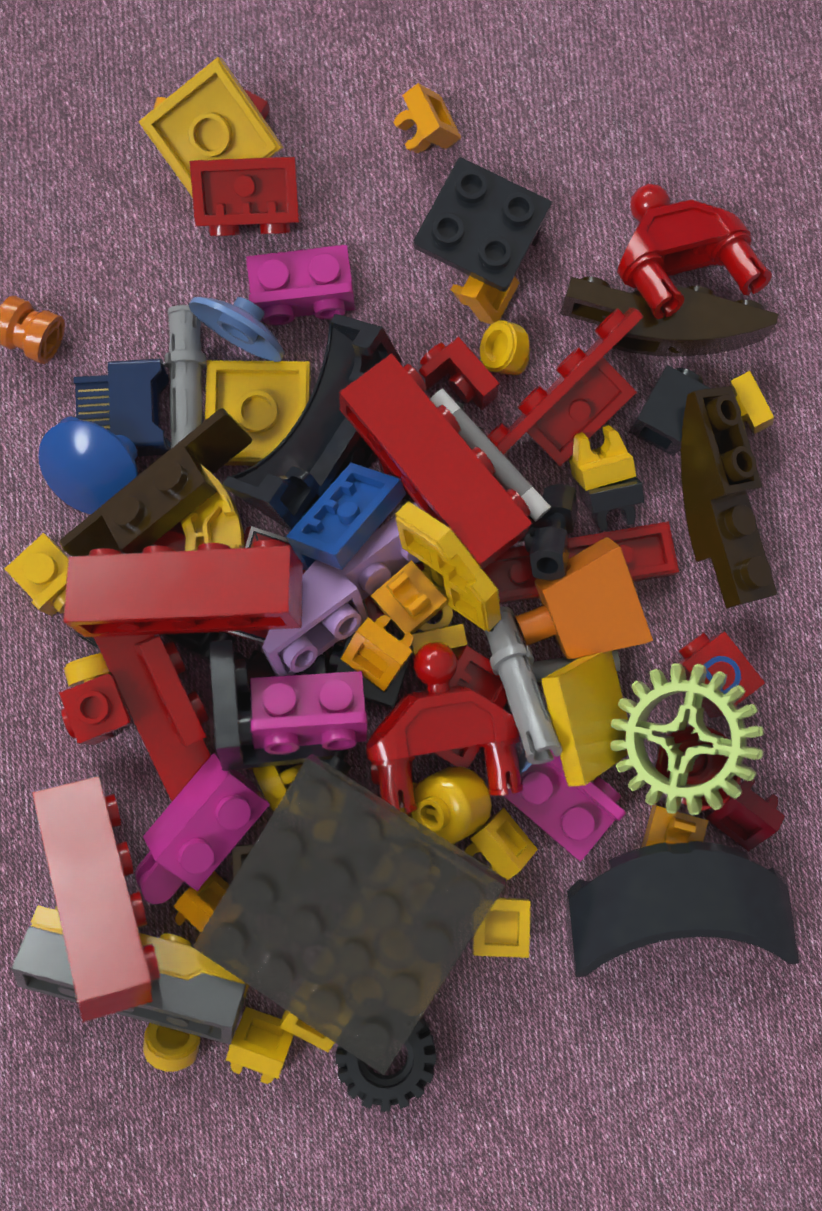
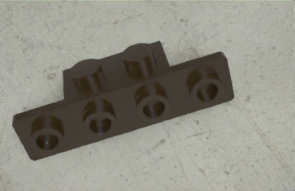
(162, 492)

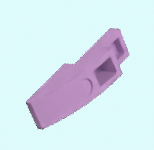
(334, 601)

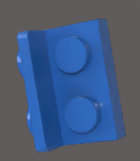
(345, 516)

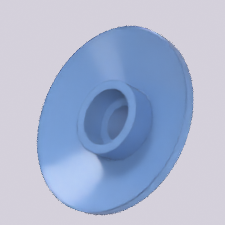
(238, 325)

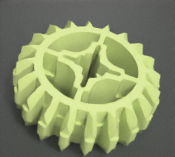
(679, 764)

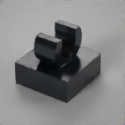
(613, 496)

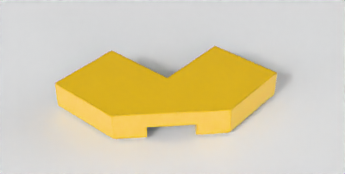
(466, 584)

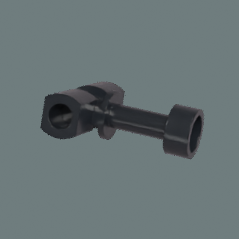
(548, 536)

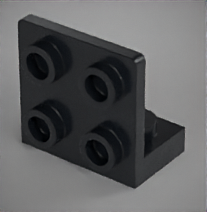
(482, 224)
(234, 710)

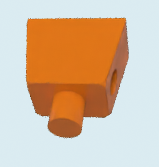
(590, 607)

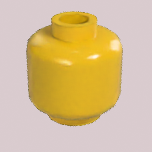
(454, 802)

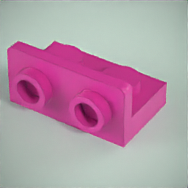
(301, 283)
(308, 711)
(568, 814)

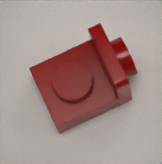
(468, 375)

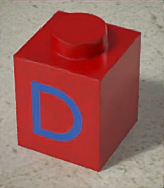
(720, 655)

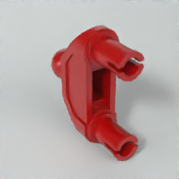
(684, 239)
(438, 722)

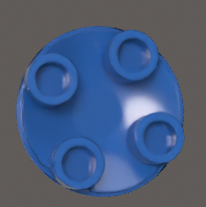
(86, 463)

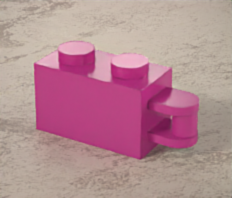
(198, 830)

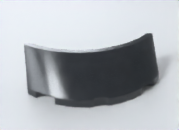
(323, 438)
(678, 894)

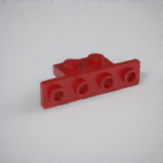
(578, 400)
(158, 705)

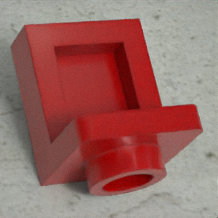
(94, 710)

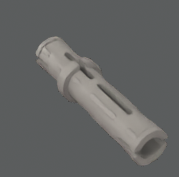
(185, 372)
(514, 666)

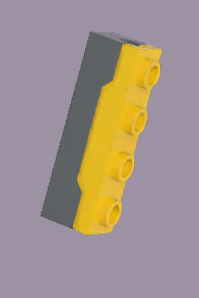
(189, 996)

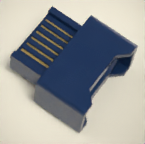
(127, 402)

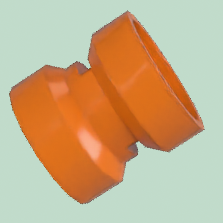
(32, 331)

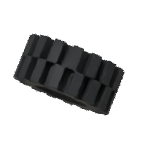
(394, 1088)

